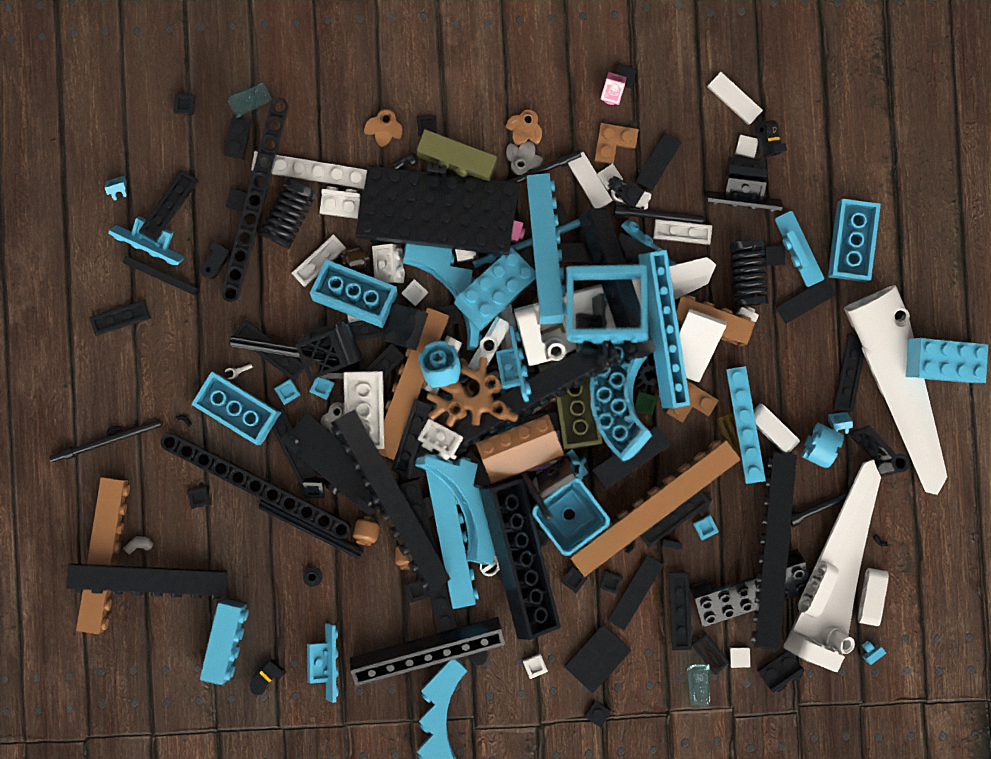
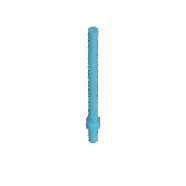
(492, 258)

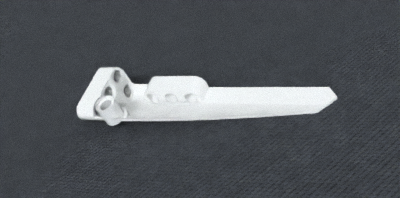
(537, 347)
(886, 350)
(828, 598)

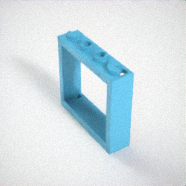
(607, 273)

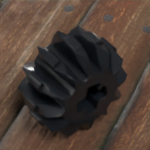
(642, 378)

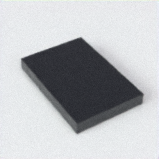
(597, 658)

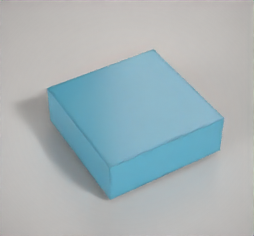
(322, 387)
(287, 391)
(705, 527)

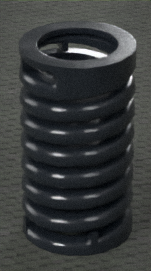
(282, 212)
(744, 275)

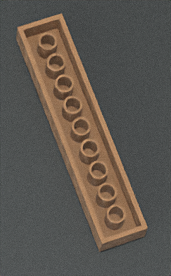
(655, 506)

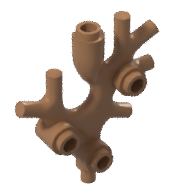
(478, 404)

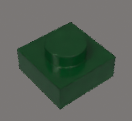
(645, 403)

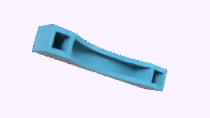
(745, 425)

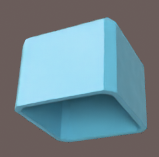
(587, 521)

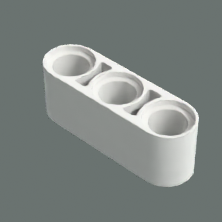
(774, 429)
(873, 596)

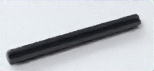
(279, 348)
(341, 544)

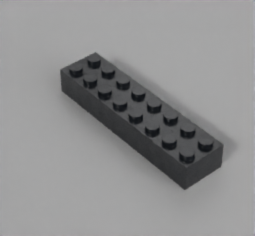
(520, 558)

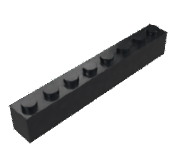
(618, 292)
(146, 579)
(426, 651)

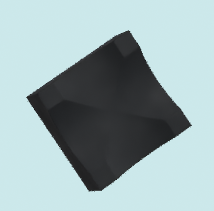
(405, 326)

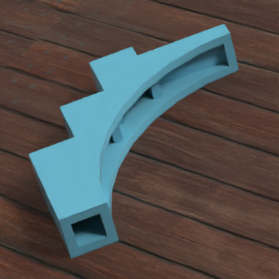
(455, 279)
(459, 478)
(434, 720)

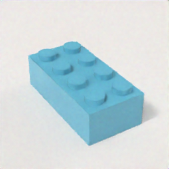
(854, 240)
(495, 289)
(354, 293)
(947, 360)
(236, 408)
(223, 641)

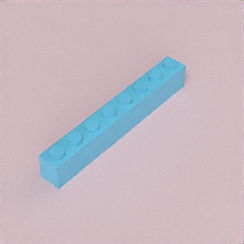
(545, 248)
(665, 331)
(452, 542)

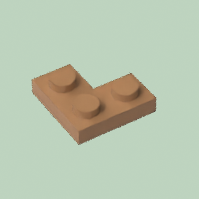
(613, 136)
(698, 399)

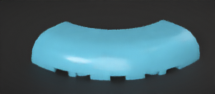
(614, 407)

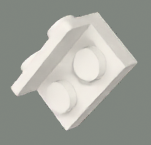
(340, 203)
(388, 263)
(441, 439)

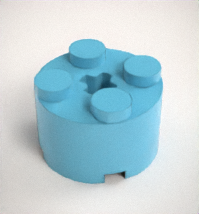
(440, 364)
(822, 445)

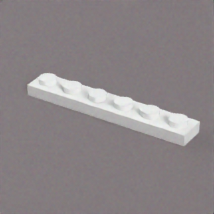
(315, 171)

